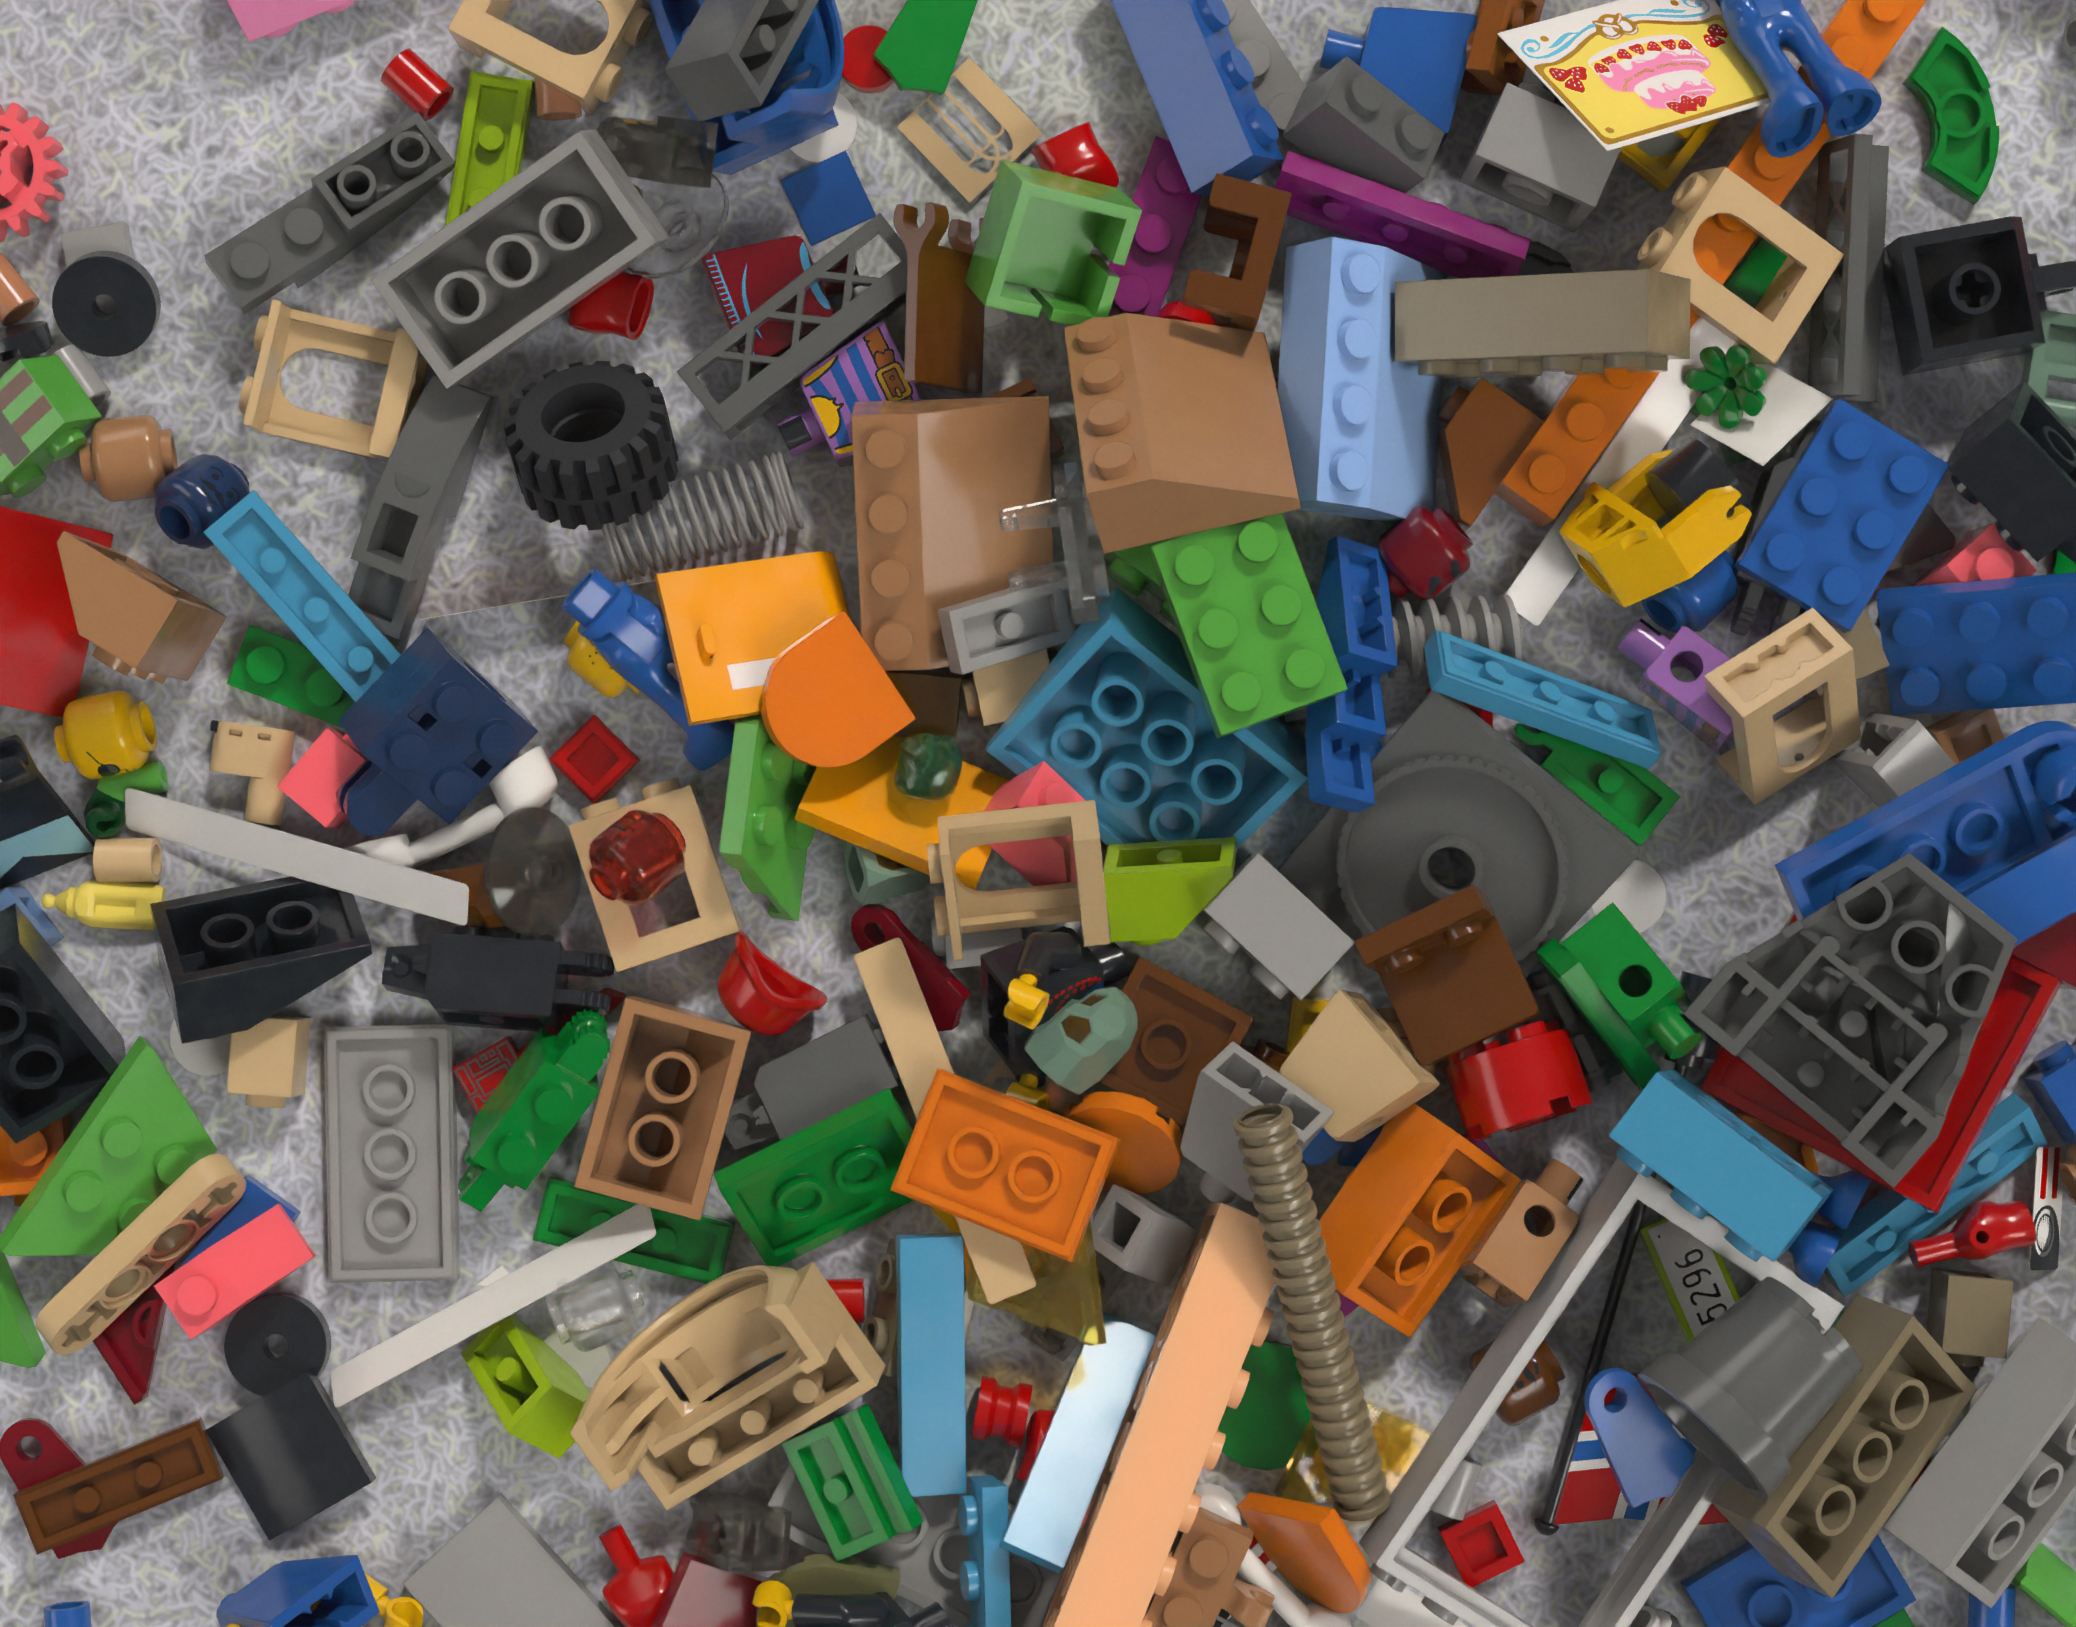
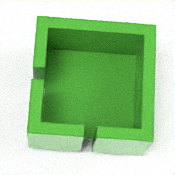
(1042, 238)

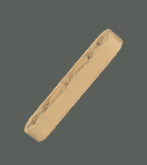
(140, 1254)

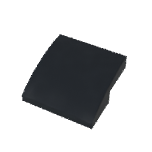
(291, 1454)

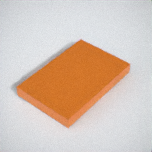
(1005, 1165)

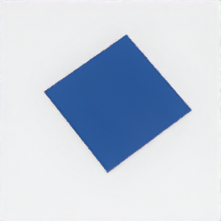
(828, 198)

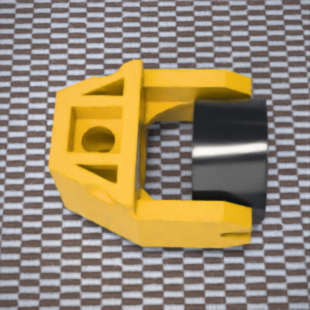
(1617, 532)

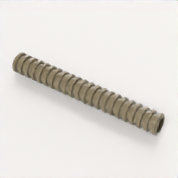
(1312, 1311)

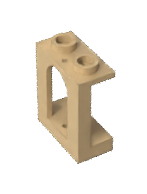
(584, 77)
(1792, 290)
(293, 331)
(1773, 677)
(973, 910)
(716, 911)

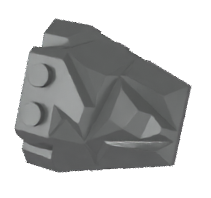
(1866, 1010)

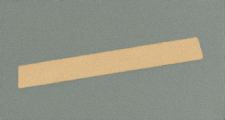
(917, 1055)

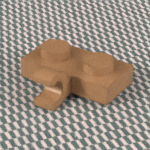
(1206, 1578)

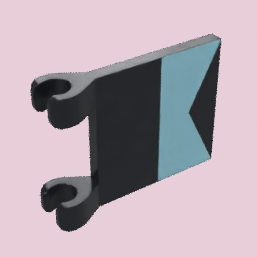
(34, 821)

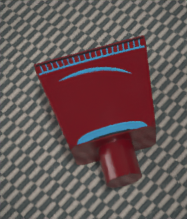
(753, 274)

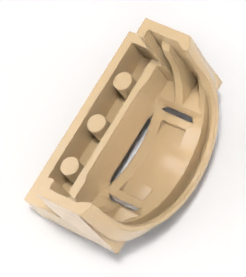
(705, 1344)

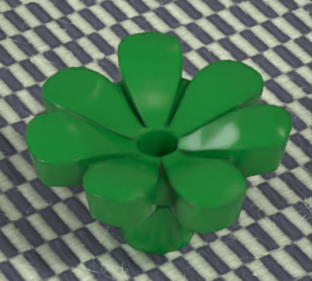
(1728, 384)

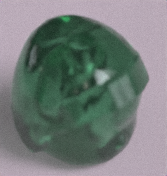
(928, 766)

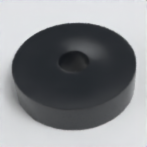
(90, 327)
(281, 1314)

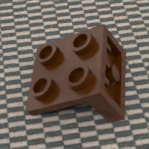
(1450, 975)

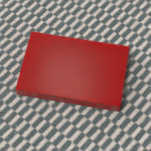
(38, 631)

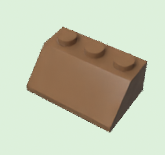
(134, 613)
(663, 1107)

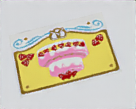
(1640, 67)

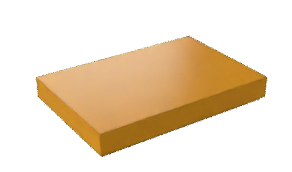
(866, 810)

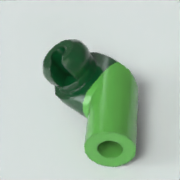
(106, 805)

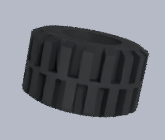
(591, 445)

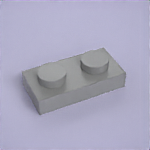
(1003, 627)

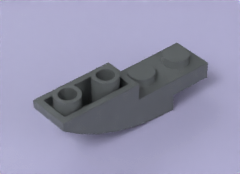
(333, 216)
(412, 502)

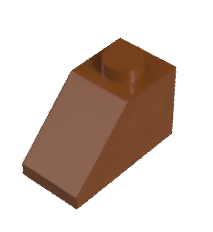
(1480, 445)

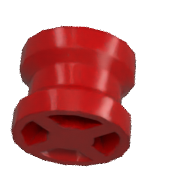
(1001, 1412)

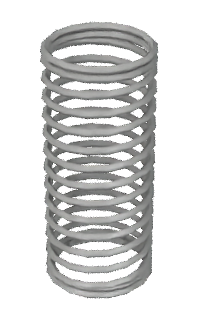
(783, 499)

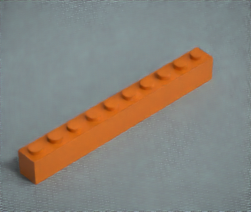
(1598, 404)

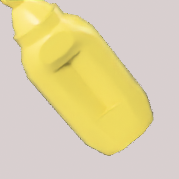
(109, 904)

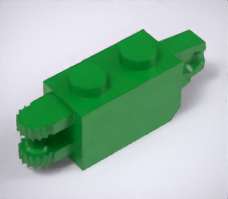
(534, 1108)

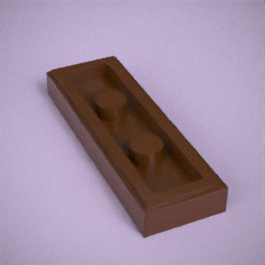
(118, 1485)

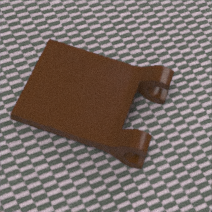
(941, 311)

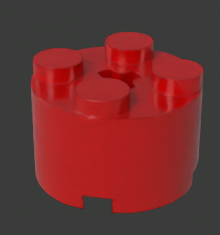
(1517, 1082)

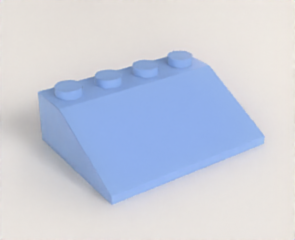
(1351, 414)

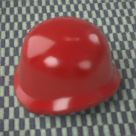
(762, 992)

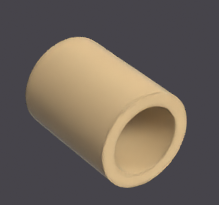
(127, 860)

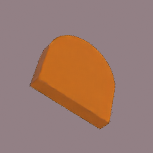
(831, 697)
(1309, 1549)

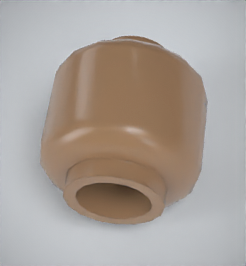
(128, 457)

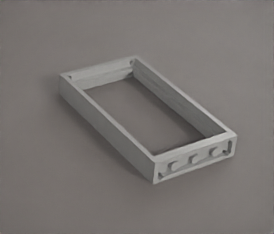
(1494, 1378)

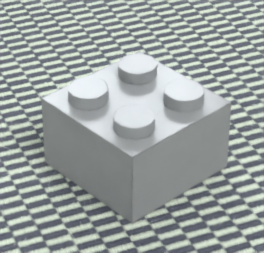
(1539, 158)
(1275, 928)

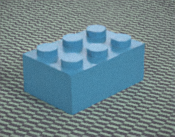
(1718, 1166)

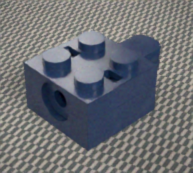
(429, 736)

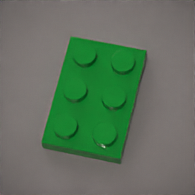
(820, 1180)

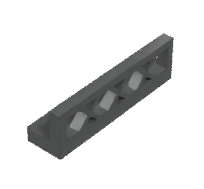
(1849, 307)
(782, 373)

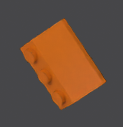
(1411, 1217)

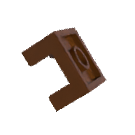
(1256, 219)
(1174, 1040)

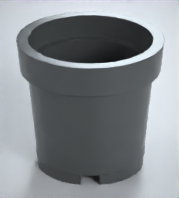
(1754, 1384)

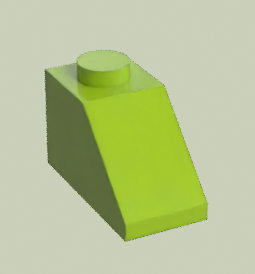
(1163, 885)
(527, 1384)

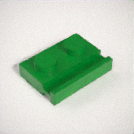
(852, 1482)

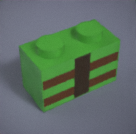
(40, 421)

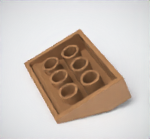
(1176, 427)
(930, 512)

